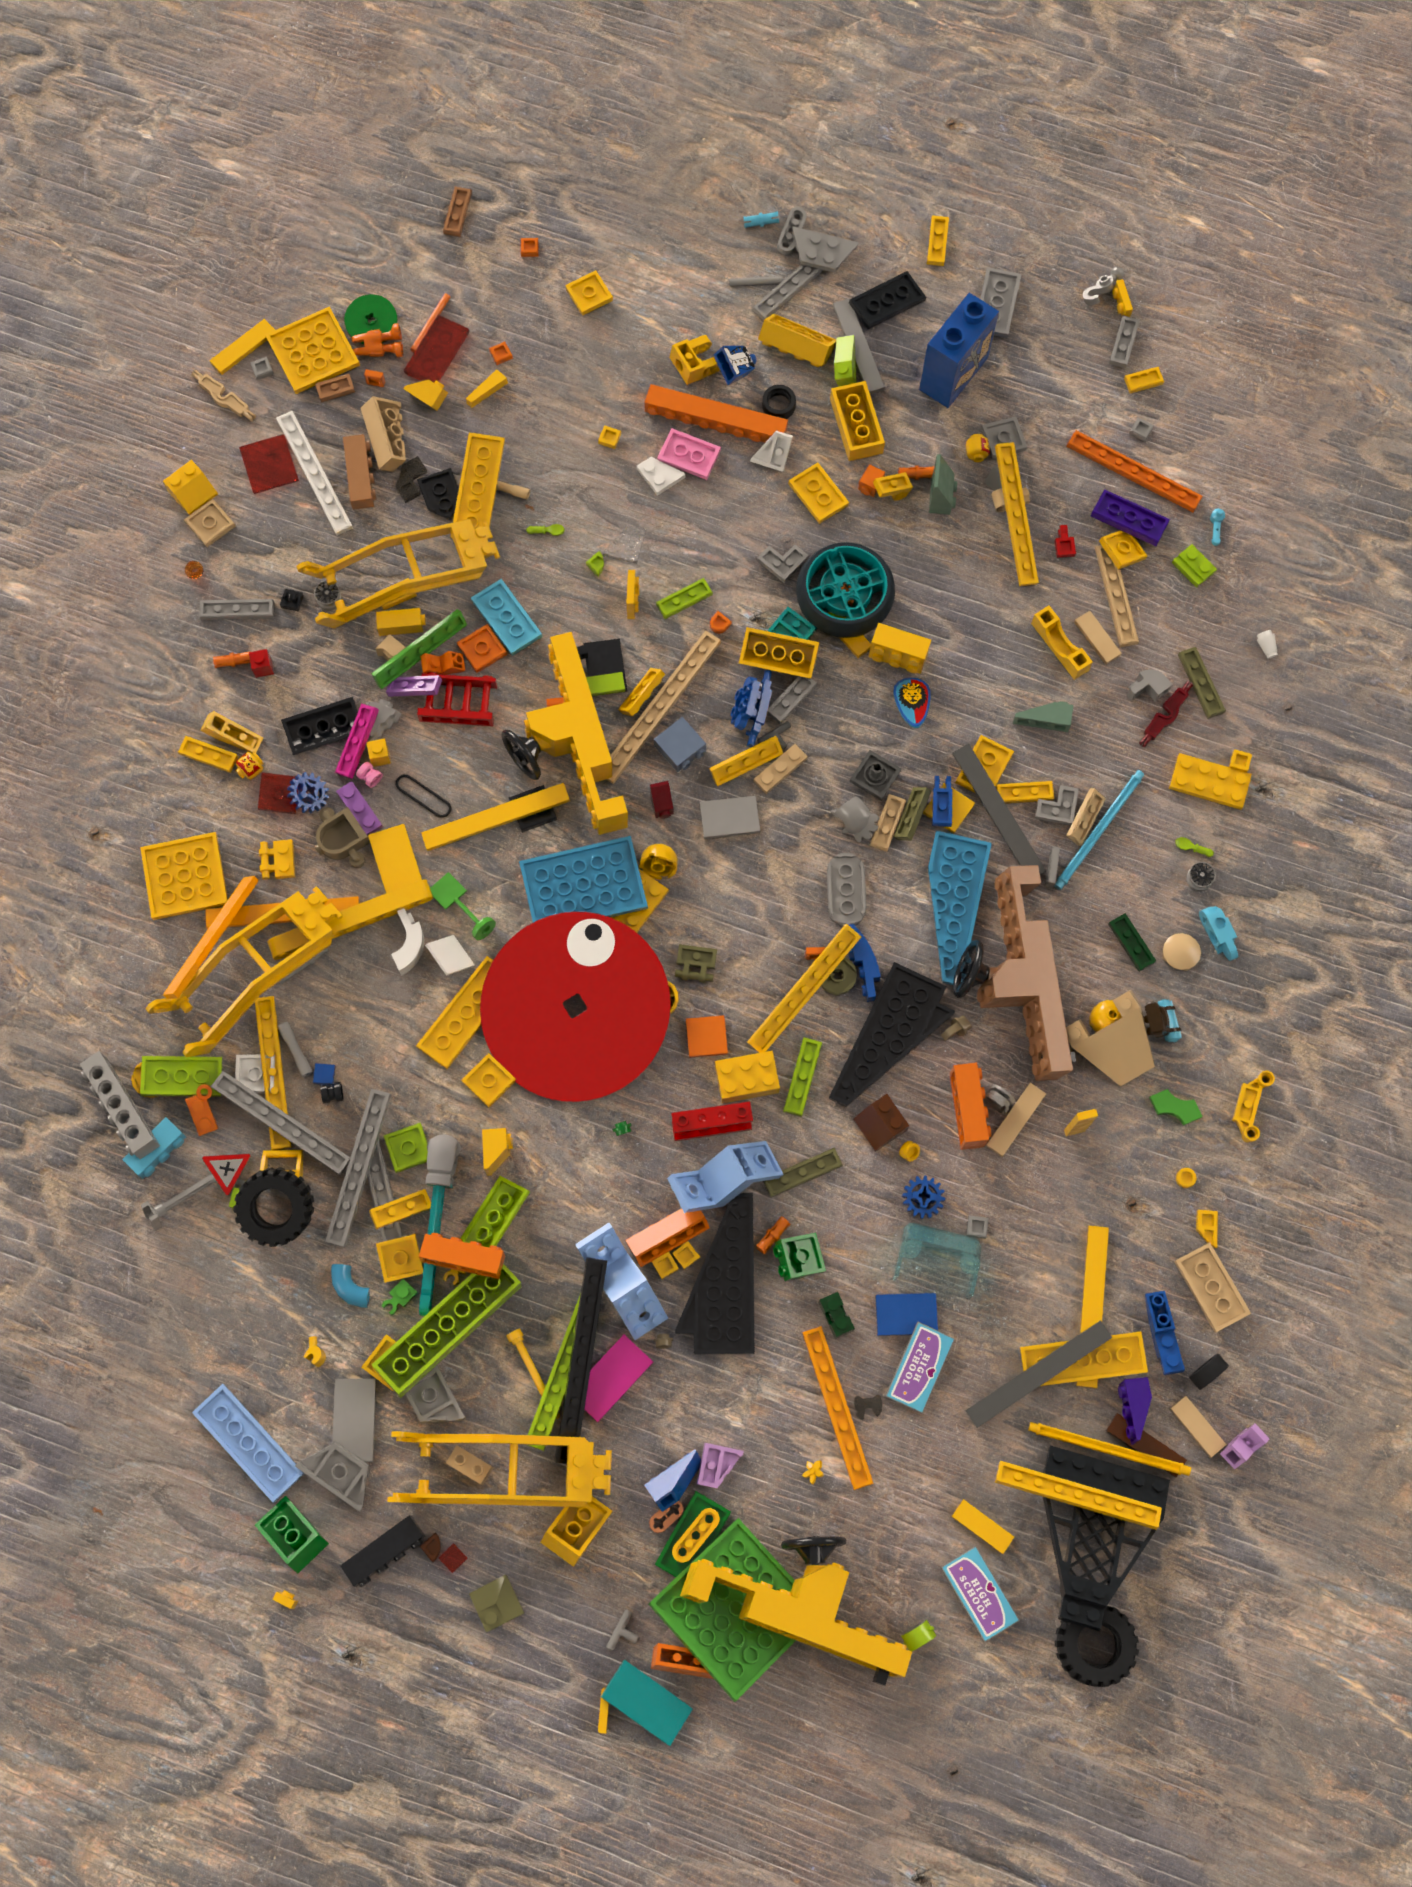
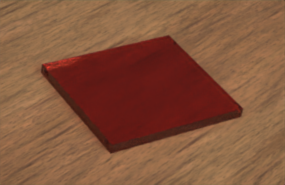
(268, 464)

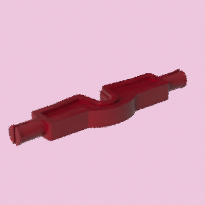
(1161, 721)

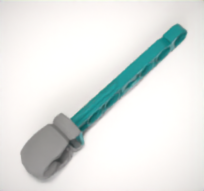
(441, 1164)

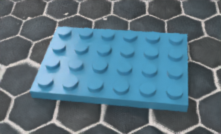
(585, 879)

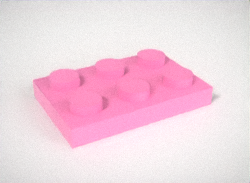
(689, 454)

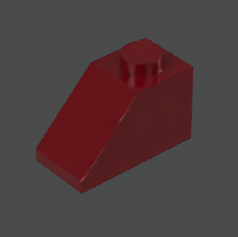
(661, 799)

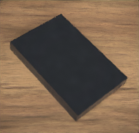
(605, 658)

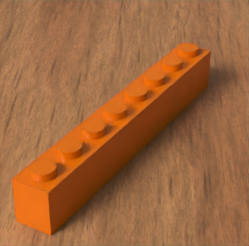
(712, 414)

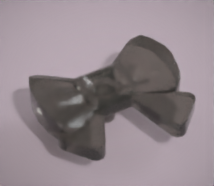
(861, 1404)

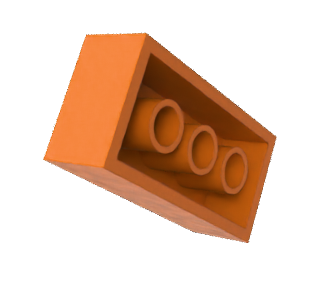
(969, 1106)

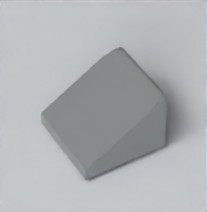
(993, 479)

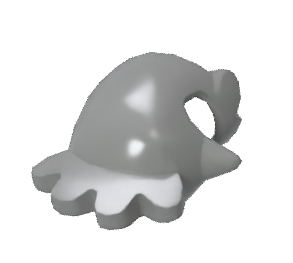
(857, 818)

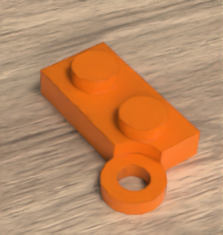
(201, 1111)

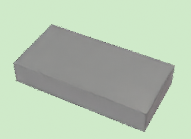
(1052, 867)

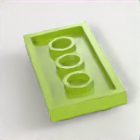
(178, 1075)

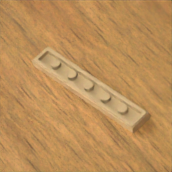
(1117, 599)

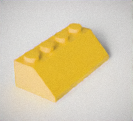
(797, 340)
(779, 653)

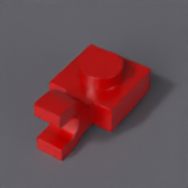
(1064, 545)

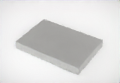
(729, 817)

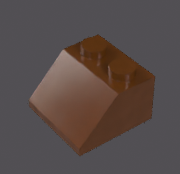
(881, 1122)

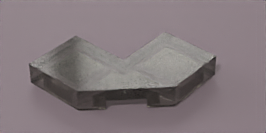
(410, 471)

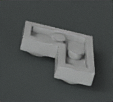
(782, 566)
(1060, 811)

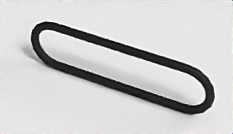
(418, 801)

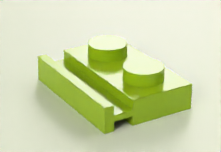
(1194, 565)

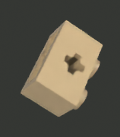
(469, 1465)

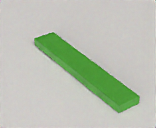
(424, 644)

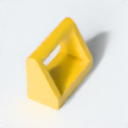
(284, 1154)

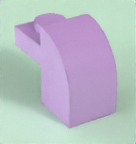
(1244, 1446)

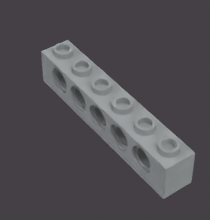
(145, 1141)

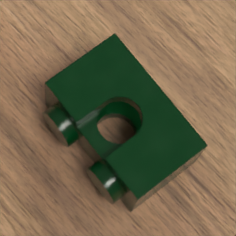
(842, 1323)

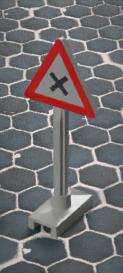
(224, 1171)

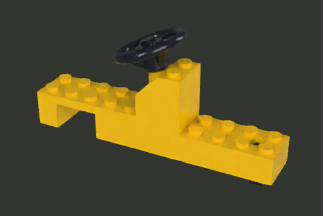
(571, 729)
(806, 1611)

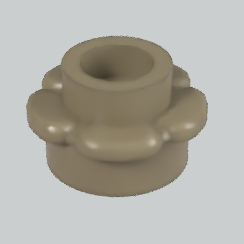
(663, 1341)

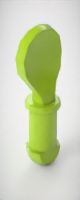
(554, 529)
(1185, 844)

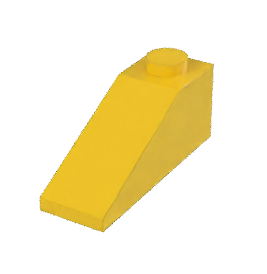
(231, 732)

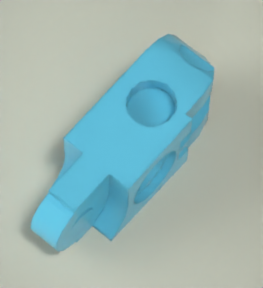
(1219, 931)

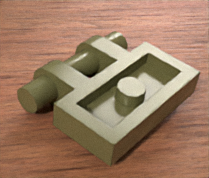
(696, 957)

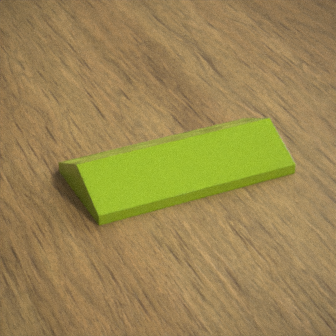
(495, 1213)

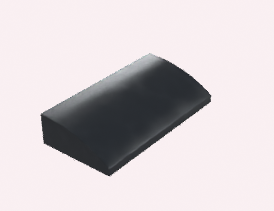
(320, 725)

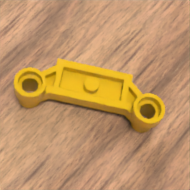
(1248, 1104)

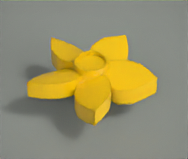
(813, 1471)

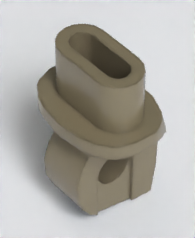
(958, 1026)

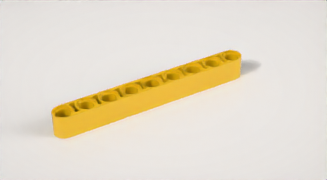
(357, 916)

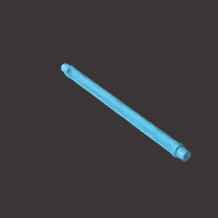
(1099, 829)

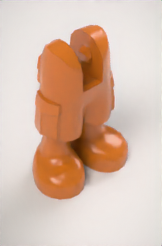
(373, 342)

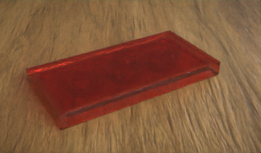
(436, 350)

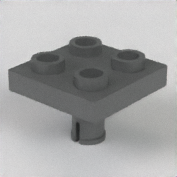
(875, 775)

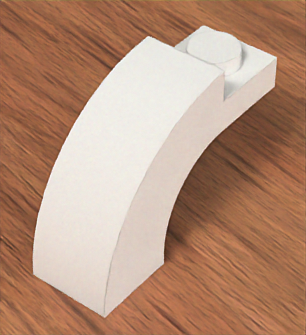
(413, 947)

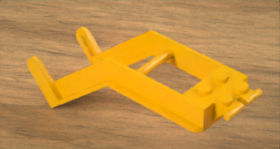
(471, 547)
(311, 919)
(583, 1470)

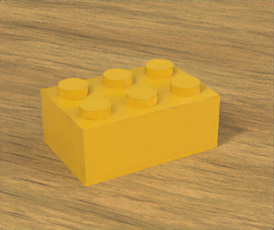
(899, 648)
(747, 1077)

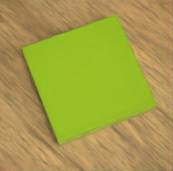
(407, 1147)

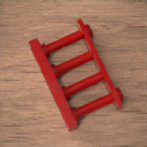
(465, 715)
(712, 1121)

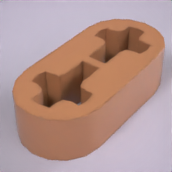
(669, 1521)

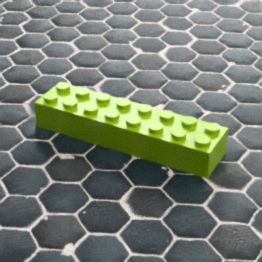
(444, 1329)

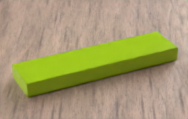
(802, 1077)

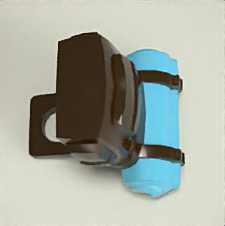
(1162, 1020)

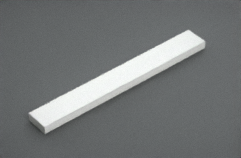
(314, 473)

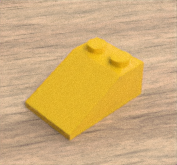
(575, 1530)

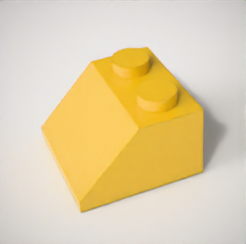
(190, 487)
(495, 1148)

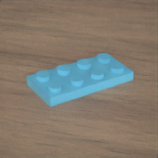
(506, 617)

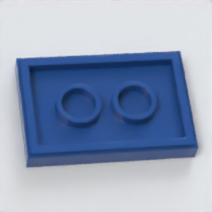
(900, 1313)

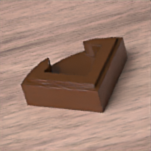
(432, 1547)

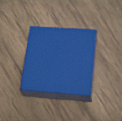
(324, 1074)

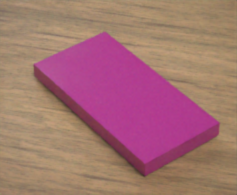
(614, 1376)

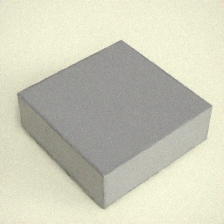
(261, 368)
(1141, 429)
(977, 1227)

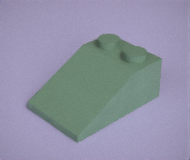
(942, 488)

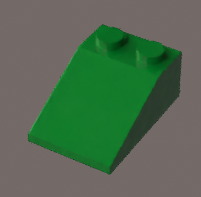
(291, 1534)

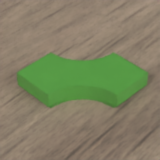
(1184, 1110)

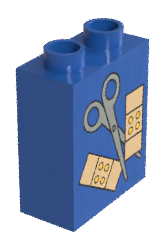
(958, 350)

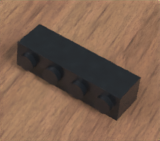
(382, 1551)

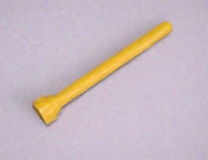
(516, 1339)

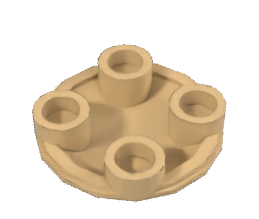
(1181, 951)

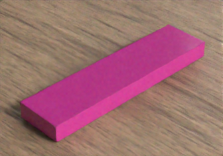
(356, 741)

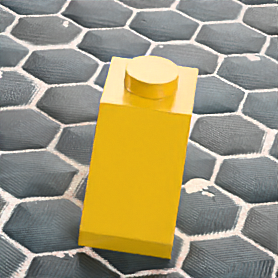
(428, 392)

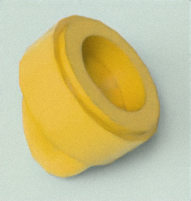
(909, 1151)

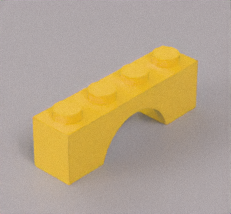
(1050, 629)

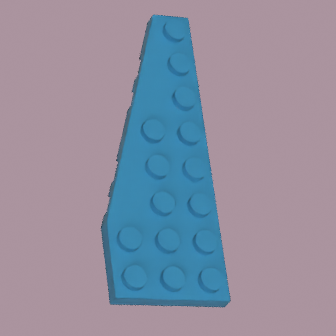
(956, 884)

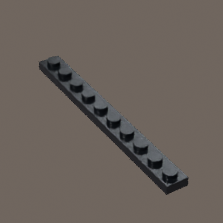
(581, 1353)

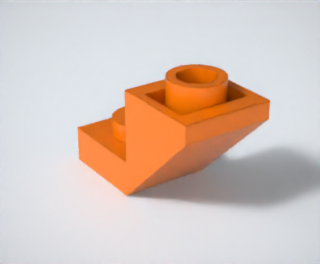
(446, 664)

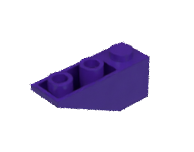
(1136, 1402)

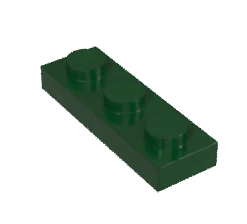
(1132, 942)

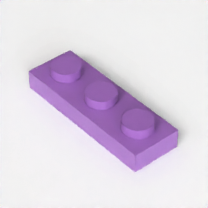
(414, 686)
(360, 809)

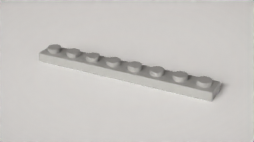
(281, 1122)
(358, 1168)

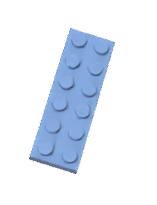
(248, 1443)

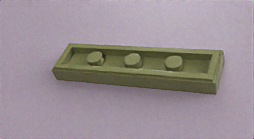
(1201, 682)
(804, 1172)

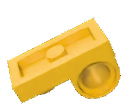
(894, 485)

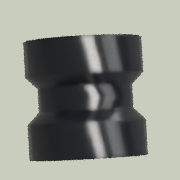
(331, 1092)

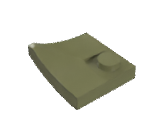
(496, 1603)

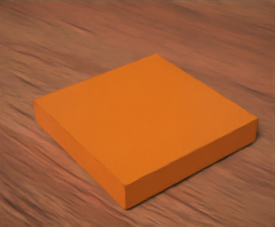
(482, 648)
(706, 1036)

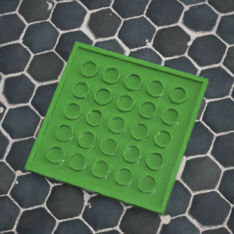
(724, 1645)

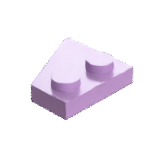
(716, 1464)

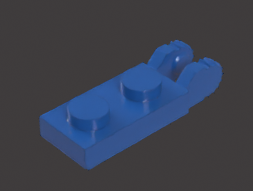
(942, 803)

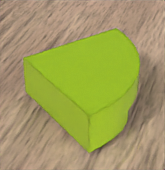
(596, 563)

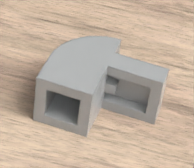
(1152, 682)

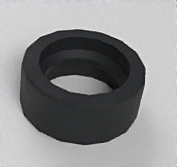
(777, 390)
(1209, 1371)

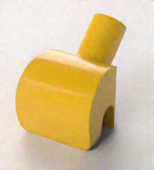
(315, 1352)

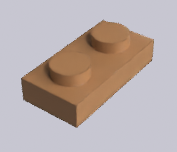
(335, 388)

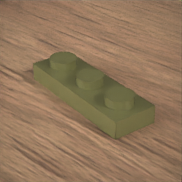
(912, 813)

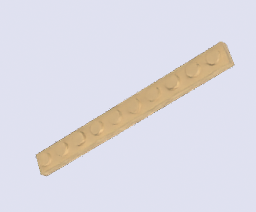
(662, 703)

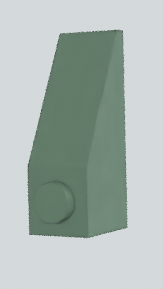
(1050, 716)

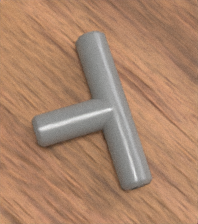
(621, 1631)

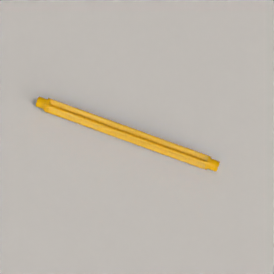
(1108, 1448)

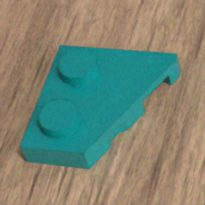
(793, 625)

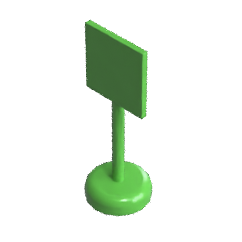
(448, 891)

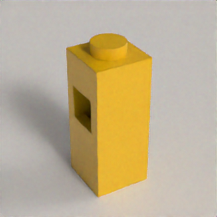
(400, 621)

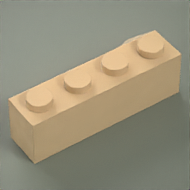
(385, 432)

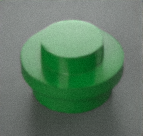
(622, 1128)

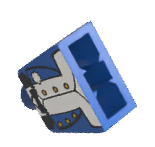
(734, 362)

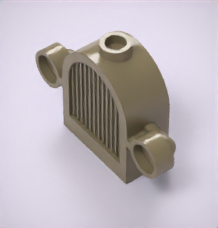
(341, 836)

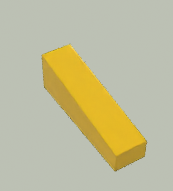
(487, 388)

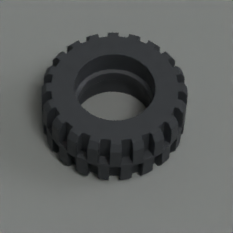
(255, 1225)
(1104, 1674)

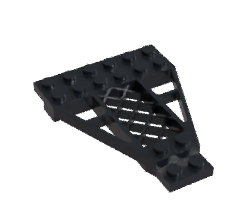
(1084, 1598)

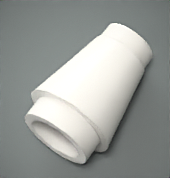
(1268, 643)

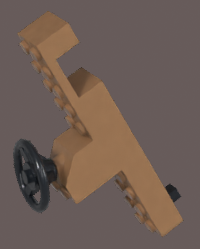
(1023, 979)

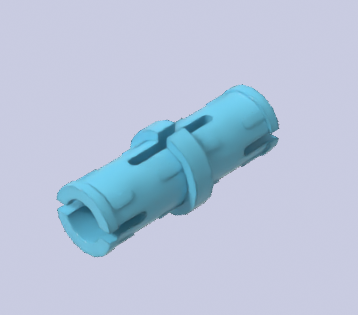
(761, 219)

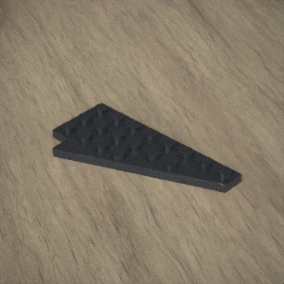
(897, 1023)
(723, 1295)

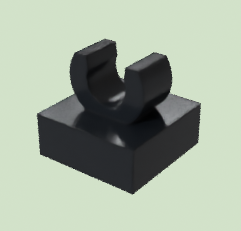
(291, 600)

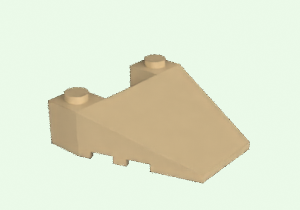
(1121, 1047)

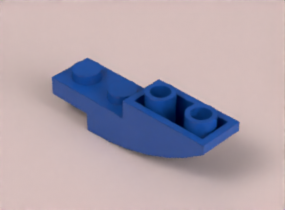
(863, 956)
(1163, 1333)

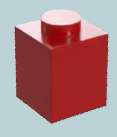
(261, 663)

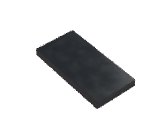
(887, 300)

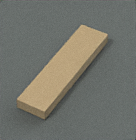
(1016, 1119)

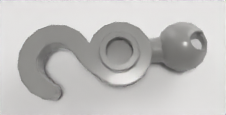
(1103, 285)

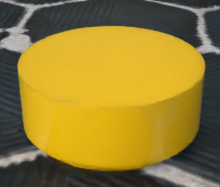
(1186, 1178)

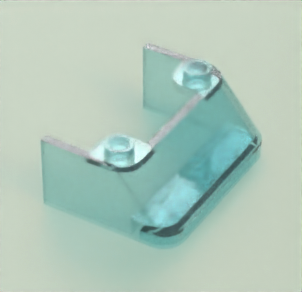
(918, 1236)

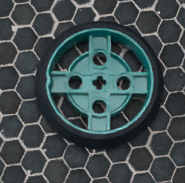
(834, 559)

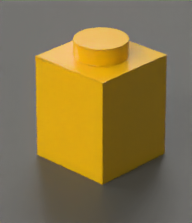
(378, 752)

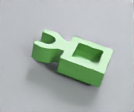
(402, 1294)

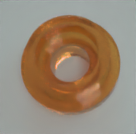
(194, 565)

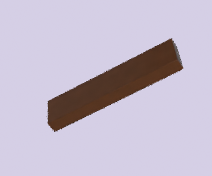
(1146, 1444)

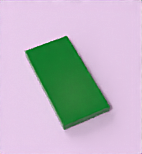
(694, 1508)

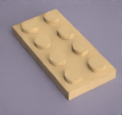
(1212, 1287)

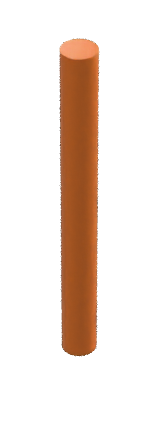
(436, 312)

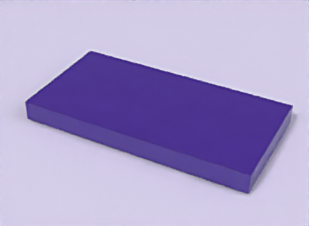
(1130, 517)

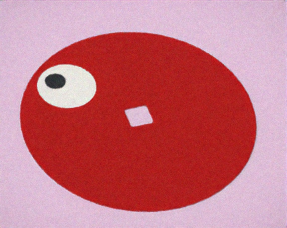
(601, 1046)

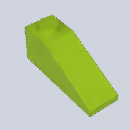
(845, 361)

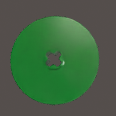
(366, 307)

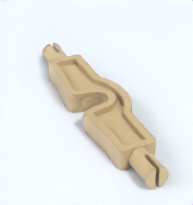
(229, 401)

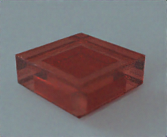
(453, 1558)

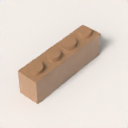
(358, 471)

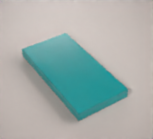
(646, 1702)

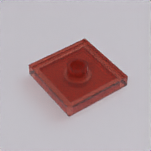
(274, 793)

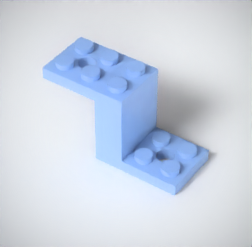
(725, 1176)
(624, 1282)

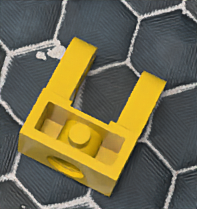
(687, 363)

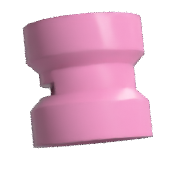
(369, 774)

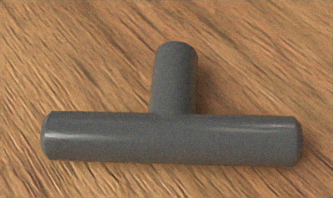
(775, 732)

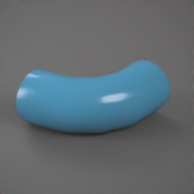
(347, 1288)

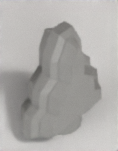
(384, 719)

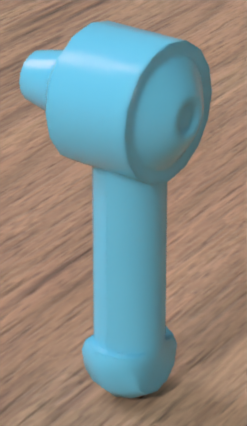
(1217, 518)

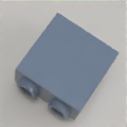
(680, 745)

